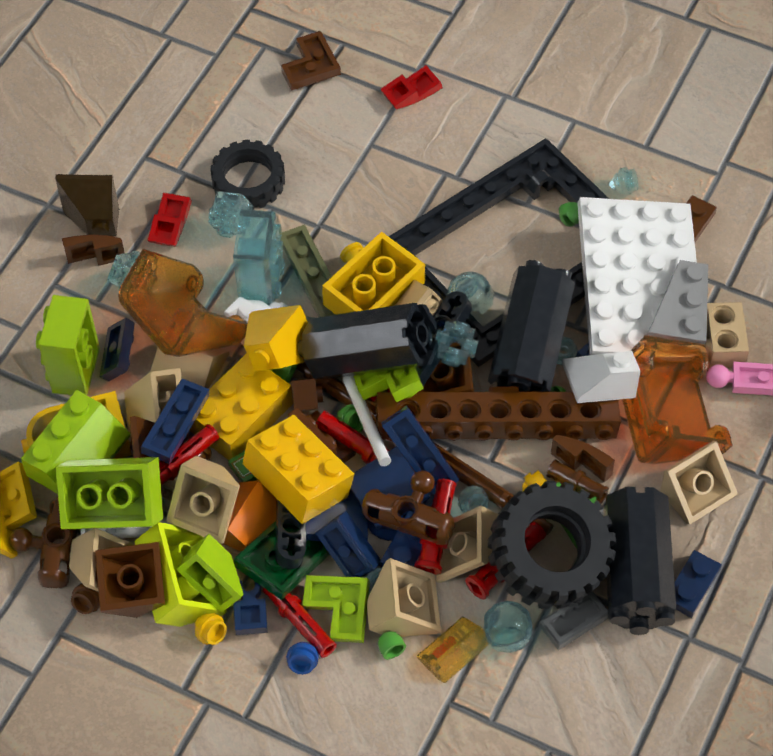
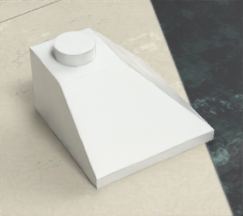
(603, 376)

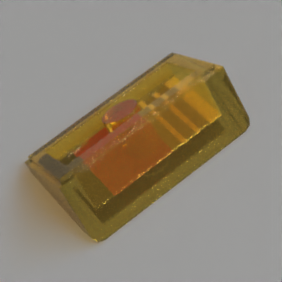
(453, 649)

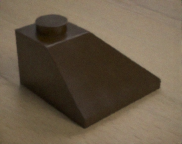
(90, 202)

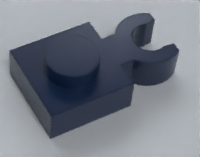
(250, 612)

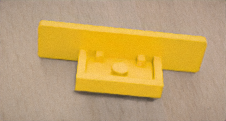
(15, 504)

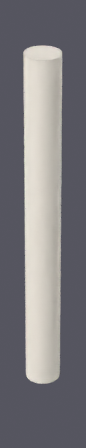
(367, 422)

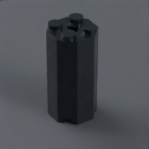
(532, 328)
(369, 341)
(642, 571)

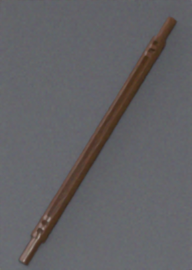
(465, 473)

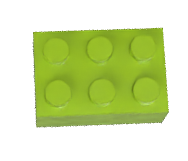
(68, 344)
(109, 493)

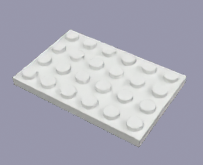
(628, 264)

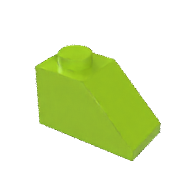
(212, 573)

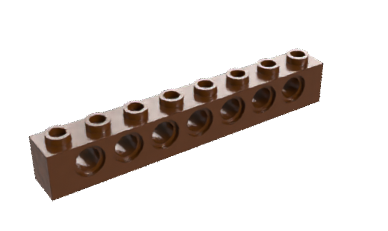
(504, 415)

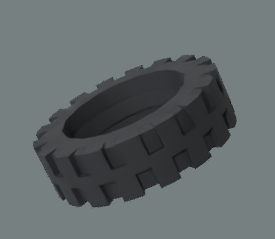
(249, 152)

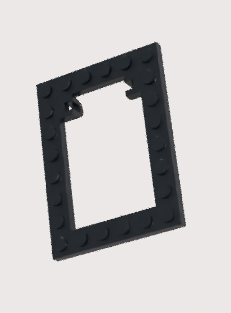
(529, 170)

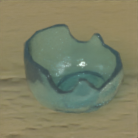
(475, 288)
(508, 626)

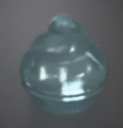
(624, 181)
(471, 498)

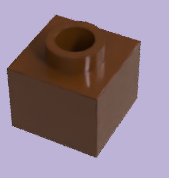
(306, 394)

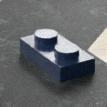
(117, 349)
(695, 582)

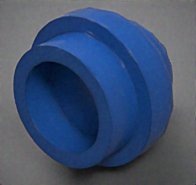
(302, 658)

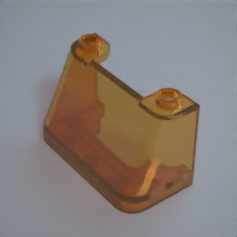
(164, 303)
(669, 410)

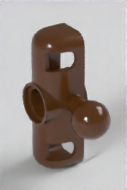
(393, 507)
(51, 554)

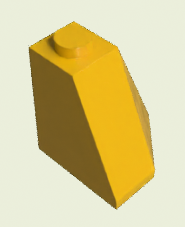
(274, 337)

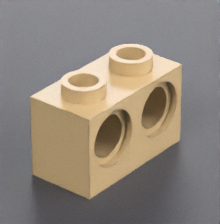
(730, 334)

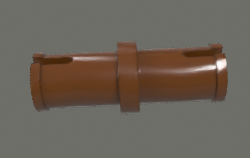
(563, 473)

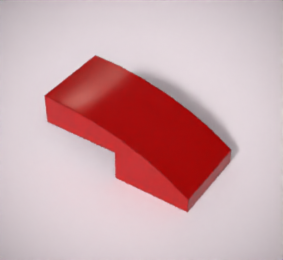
(410, 90)
(170, 220)

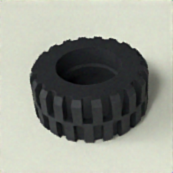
(583, 522)

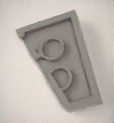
(684, 305)

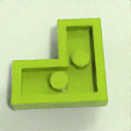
(402, 383)
(346, 598)

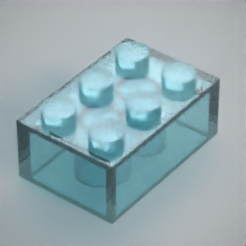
(258, 256)

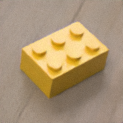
(373, 277)
(243, 406)
(298, 469)

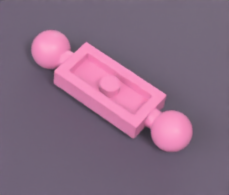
(745, 377)

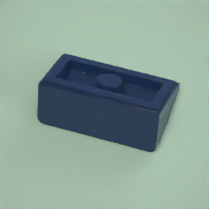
(348, 546)

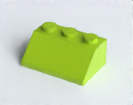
(77, 432)

